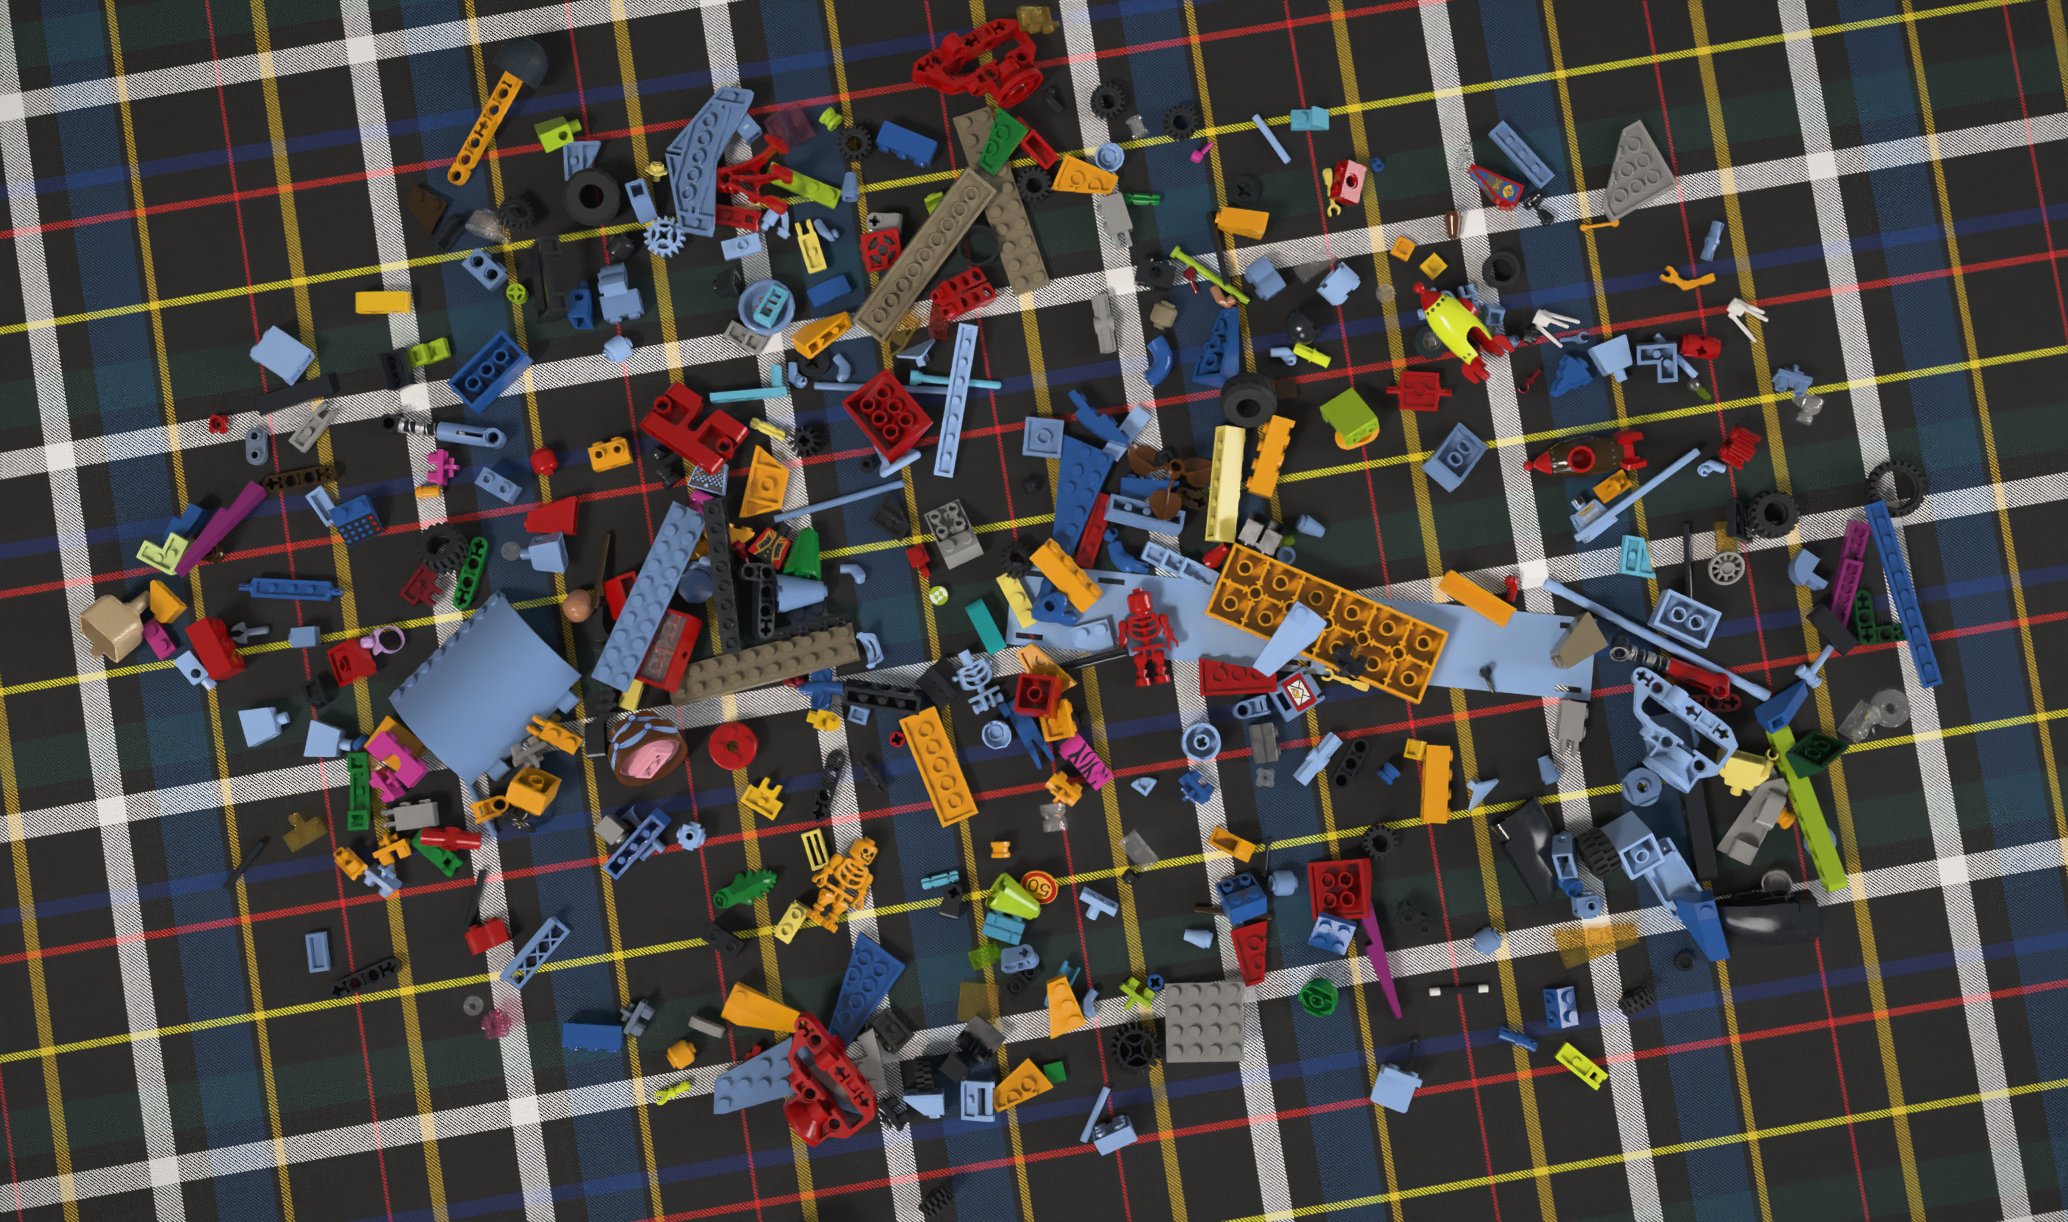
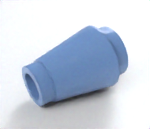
(850, 188)
(1309, 526)
(1548, 770)

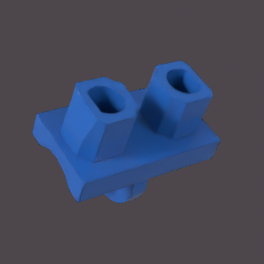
(1193, 790)

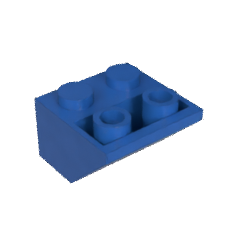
(1241, 898)

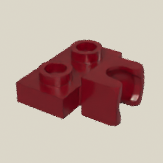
(421, 587)

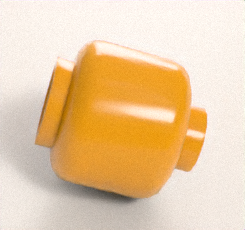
(681, 1054)

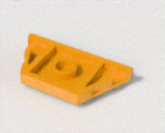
(765, 485)

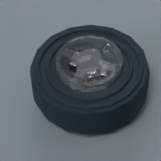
(1429, 350)

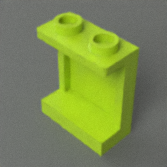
(1350, 416)

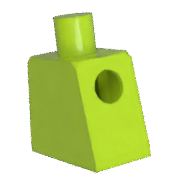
(556, 132)

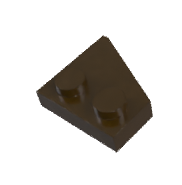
(426, 207)

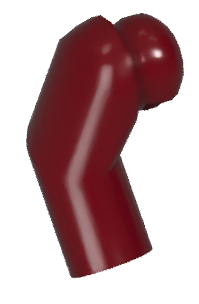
(793, 682)

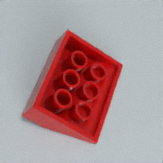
(887, 415)

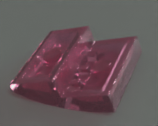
(790, 126)

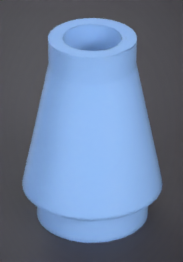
(1199, 937)

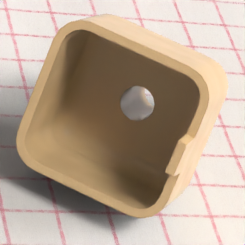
(114, 625)

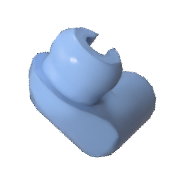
(1285, 353)

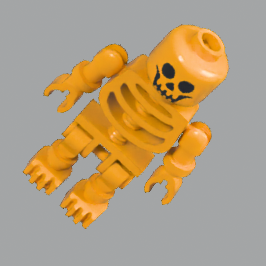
(861, 853)

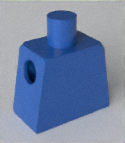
(581, 306)

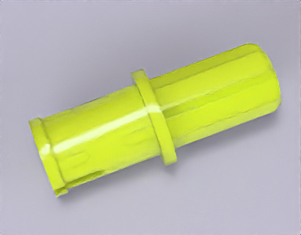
(1311, 355)

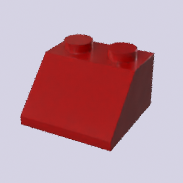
(351, 662)

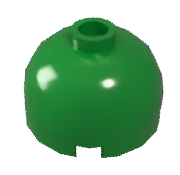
(1319, 996)

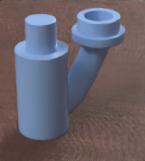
(771, 218)

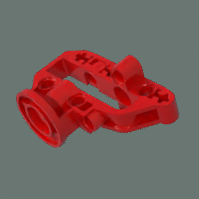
(1010, 81)
(812, 1113)

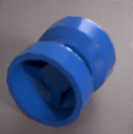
(1571, 886)

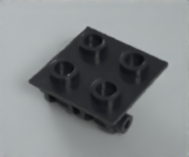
(980, 1039)

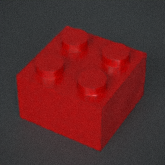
(1038, 695)

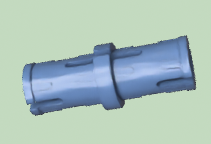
(1712, 241)

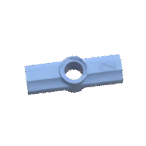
(1317, 758)

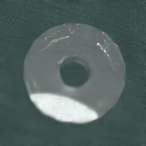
(1901, 707)

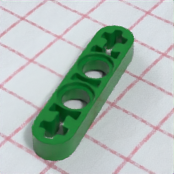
(473, 573)

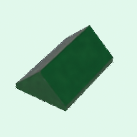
(1814, 753)

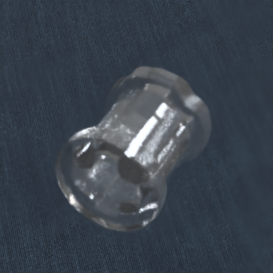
(1137, 127)

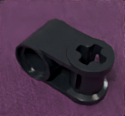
(951, 904)

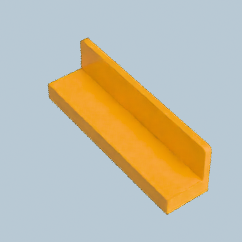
(1476, 598)

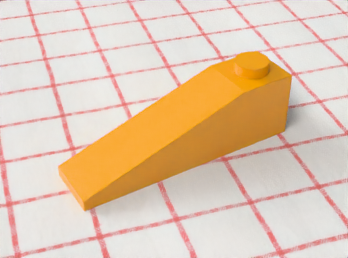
(758, 1010)

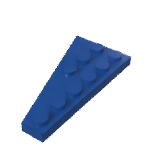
(1079, 485)

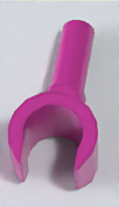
(1197, 156)

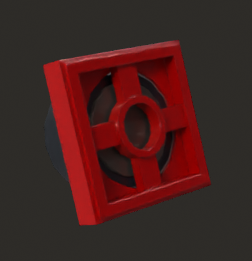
(880, 248)

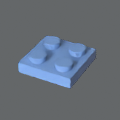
(1043, 437)

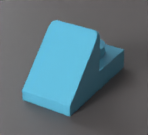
(1311, 119)

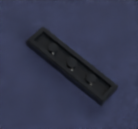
(294, 395)

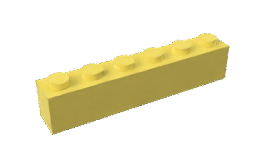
(1225, 484)

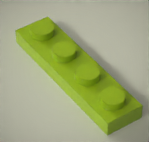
(811, 189)

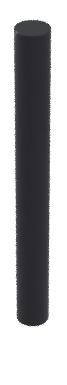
(1218, 249)
(1687, 560)

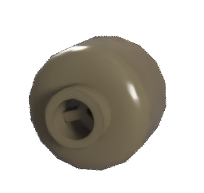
(1163, 314)

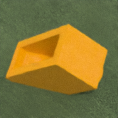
(164, 603)
(1231, 844)

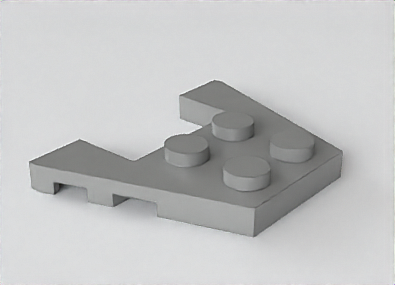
(868, 1065)

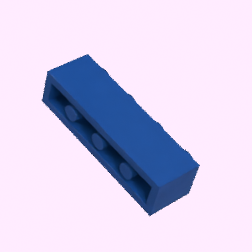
(636, 843)

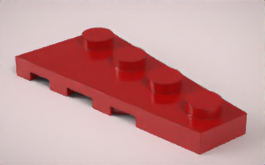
(1231, 679)

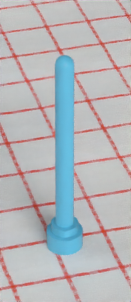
(917, 378)

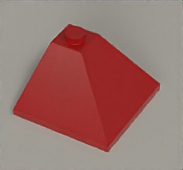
(1341, 887)

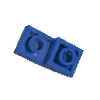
(828, 291)

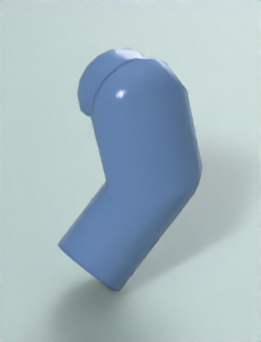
(1087, 1003)

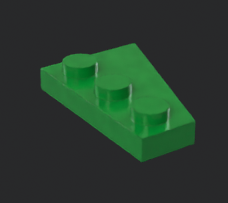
(1002, 141)

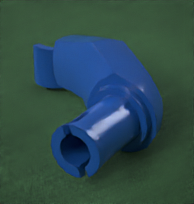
(1121, 559)

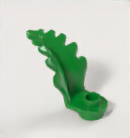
(745, 888)

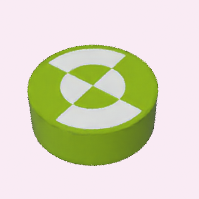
(938, 595)

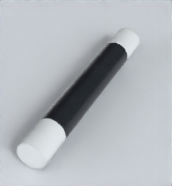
(1458, 990)

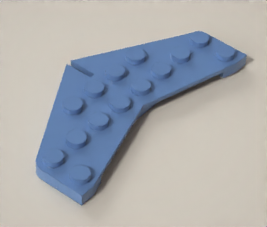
(700, 147)
(763, 1080)

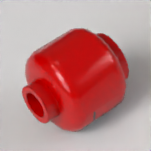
(544, 461)

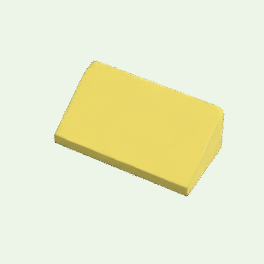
(631, 699)

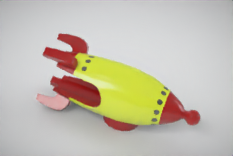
(1452, 321)

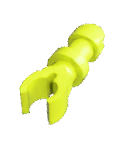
(672, 1092)

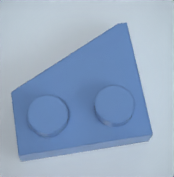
(579, 156)

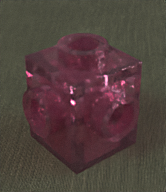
(495, 1030)

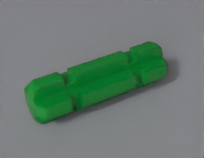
(1141, 199)

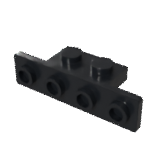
(809, 620)

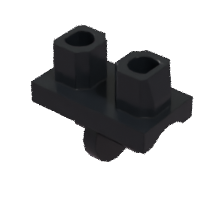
(1347, 663)
(887, 1106)

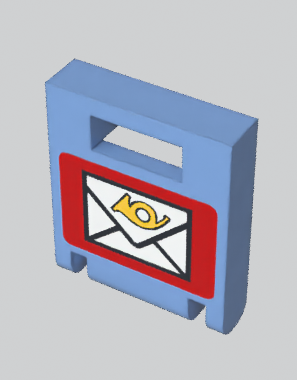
(1299, 692)

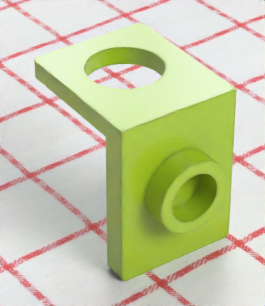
(932, 201)

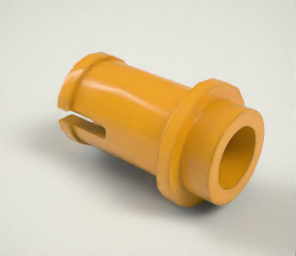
(427, 491)

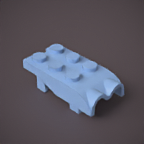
(1671, 877)

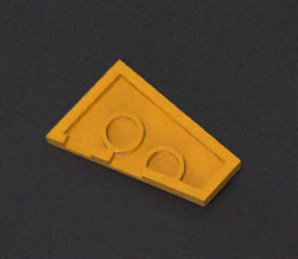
(1083, 178)
(1038, 663)
(1063, 1007)

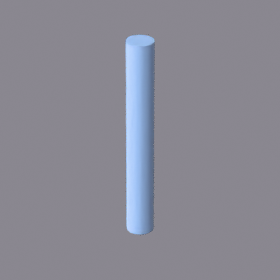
(1271, 138)
(1680, 360)
(1095, 1114)

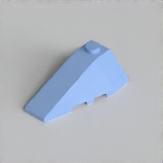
(1293, 634)

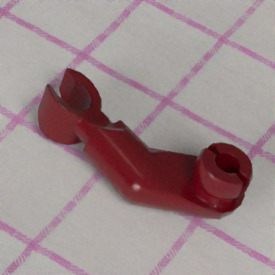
(742, 553)

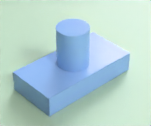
(1097, 903)

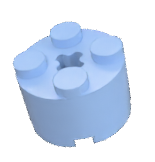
(1338, 284)
(1211, 739)

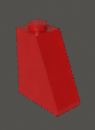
(554, 518)

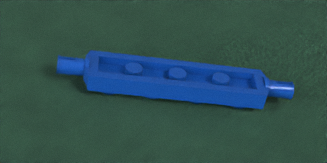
(291, 589)

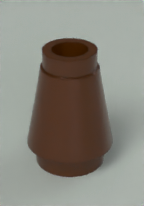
(1453, 223)

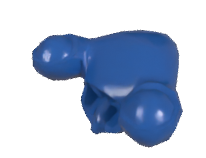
(1050, 606)

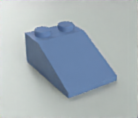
(1454, 457)

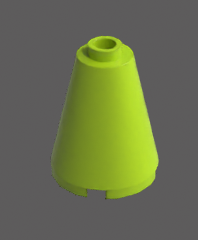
(1012, 898)

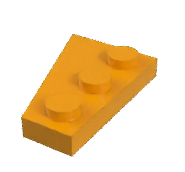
(1020, 1085)

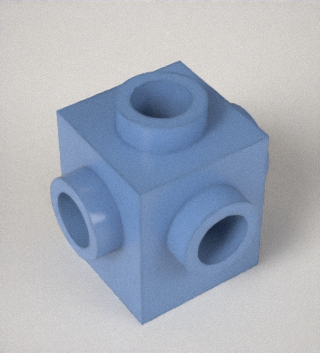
(1586, 905)

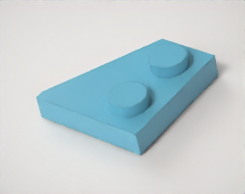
(1634, 558)

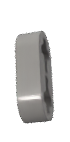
(706, 1026)

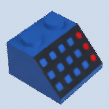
(356, 520)

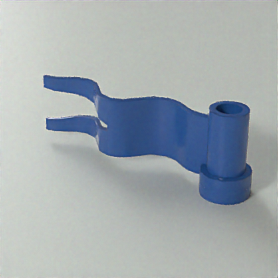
(1027, 731)

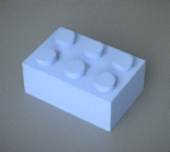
(1684, 618)

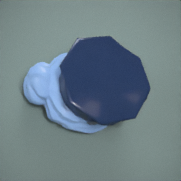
(696, 581)

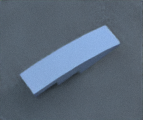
(1179, 565)

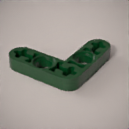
(1874, 632)

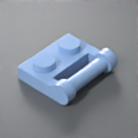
(972, 1100)

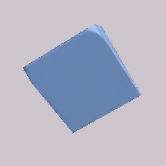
(1493, 315)
(858, 714)

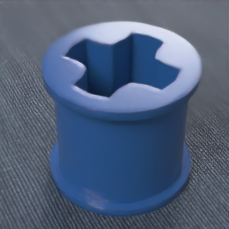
(1154, 987)

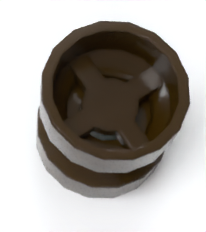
(216, 554)

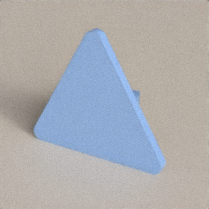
(918, 352)
(1480, 789)

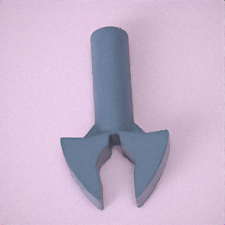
(248, 632)

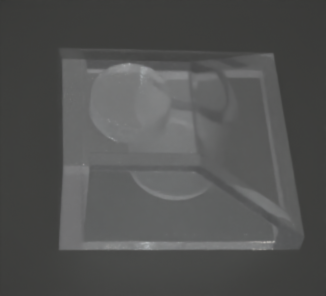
(486, 225)

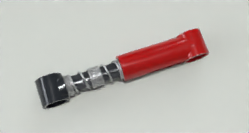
(1716, 683)

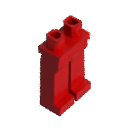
(963, 294)

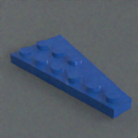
(863, 988)

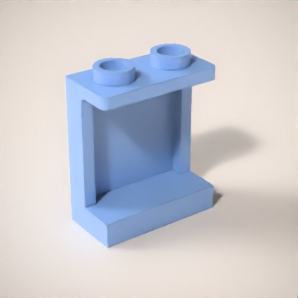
(282, 354)

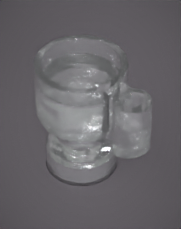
(1811, 406)

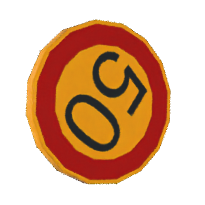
(1040, 886)

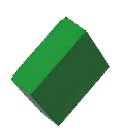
(1055, 1071)

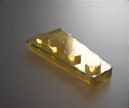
(1591, 943)

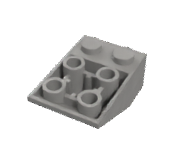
(953, 534)

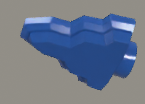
(1570, 375)

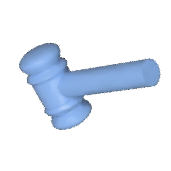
(1809, 674)

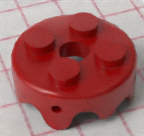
(746, 742)

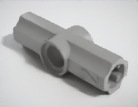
(1103, 323)

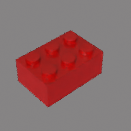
(215, 648)

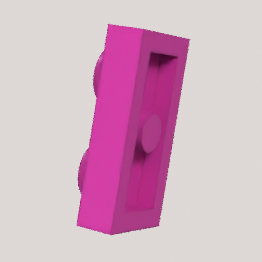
(159, 639)

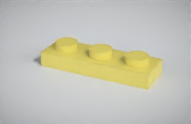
(1017, 599)

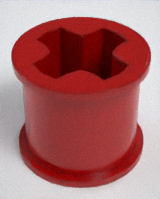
(901, 742)

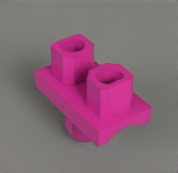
(445, 467)
(389, 784)

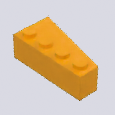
(1270, 456)

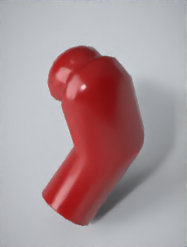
(1512, 582)

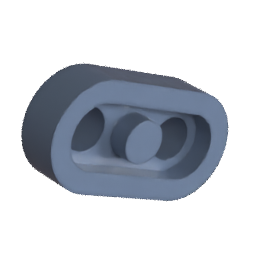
(258, 445)

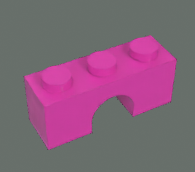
(411, 768)

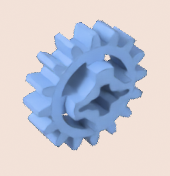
(658, 241)

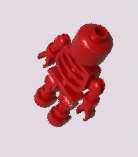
(1140, 604)

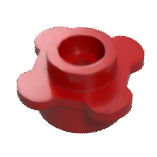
(213, 427)

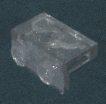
(1860, 721)

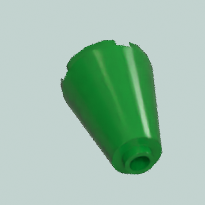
(804, 556)

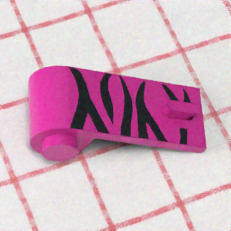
(1085, 760)

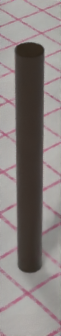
(601, 571)
(1219, 911)

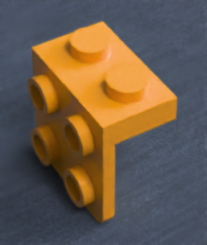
(1062, 726)

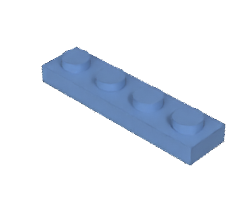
(1521, 155)

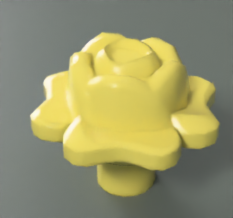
(656, 169)

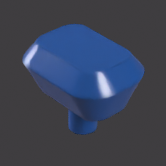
(1376, 164)

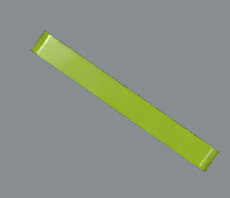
(1809, 815)

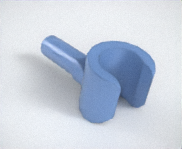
(1577, 338)

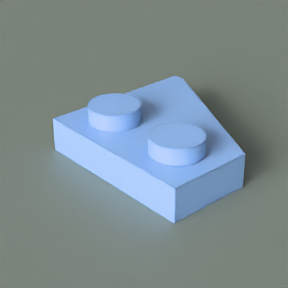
(1093, 636)

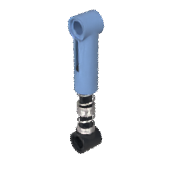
(444, 431)

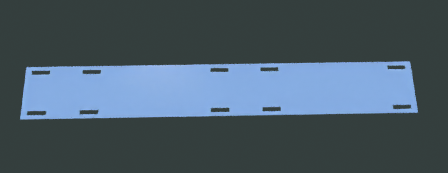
(1514, 653)

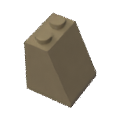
(1577, 642)

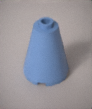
(797, 592)

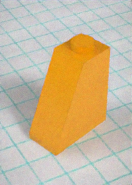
(1242, 222)

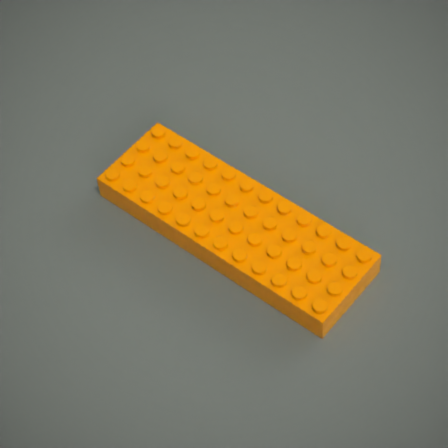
(1259, 591)

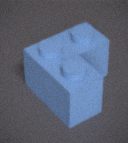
(1662, 354)

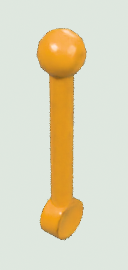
(1583, 227)

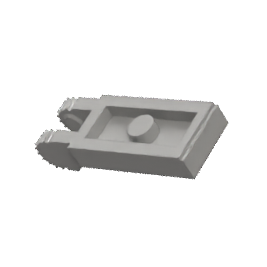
(312, 428)

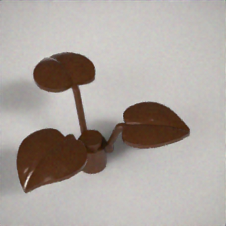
(1163, 503)

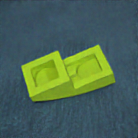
(429, 353)

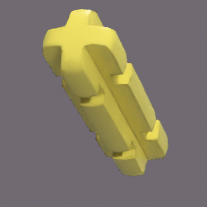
(768, 429)

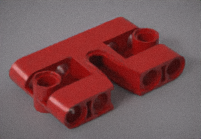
(698, 446)

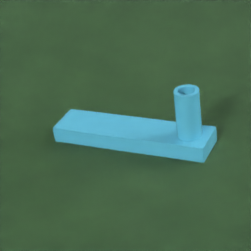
(776, 391)

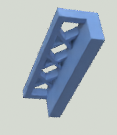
(530, 947)

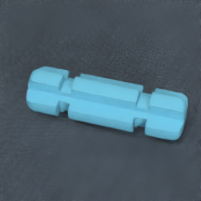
(940, 879)

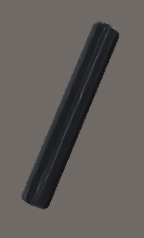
(1094, 659)

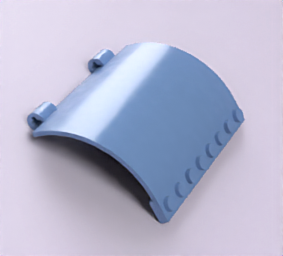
(483, 691)

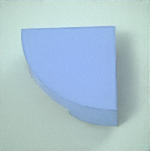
(1144, 784)

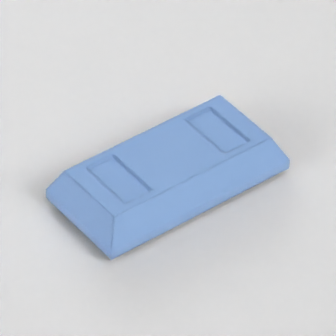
(321, 503)

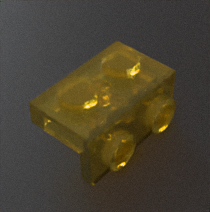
(1035, 19)

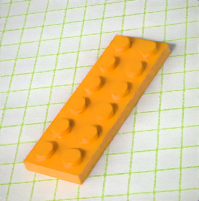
(938, 766)

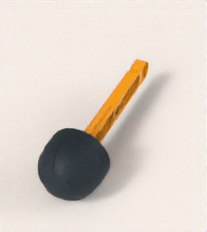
(523, 62)

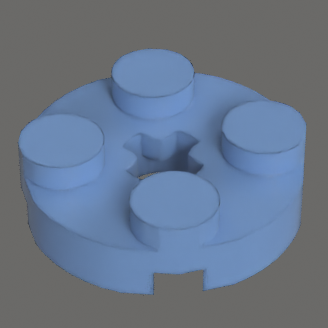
(1630, 785)

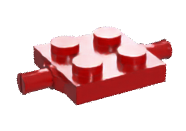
(1418, 391)

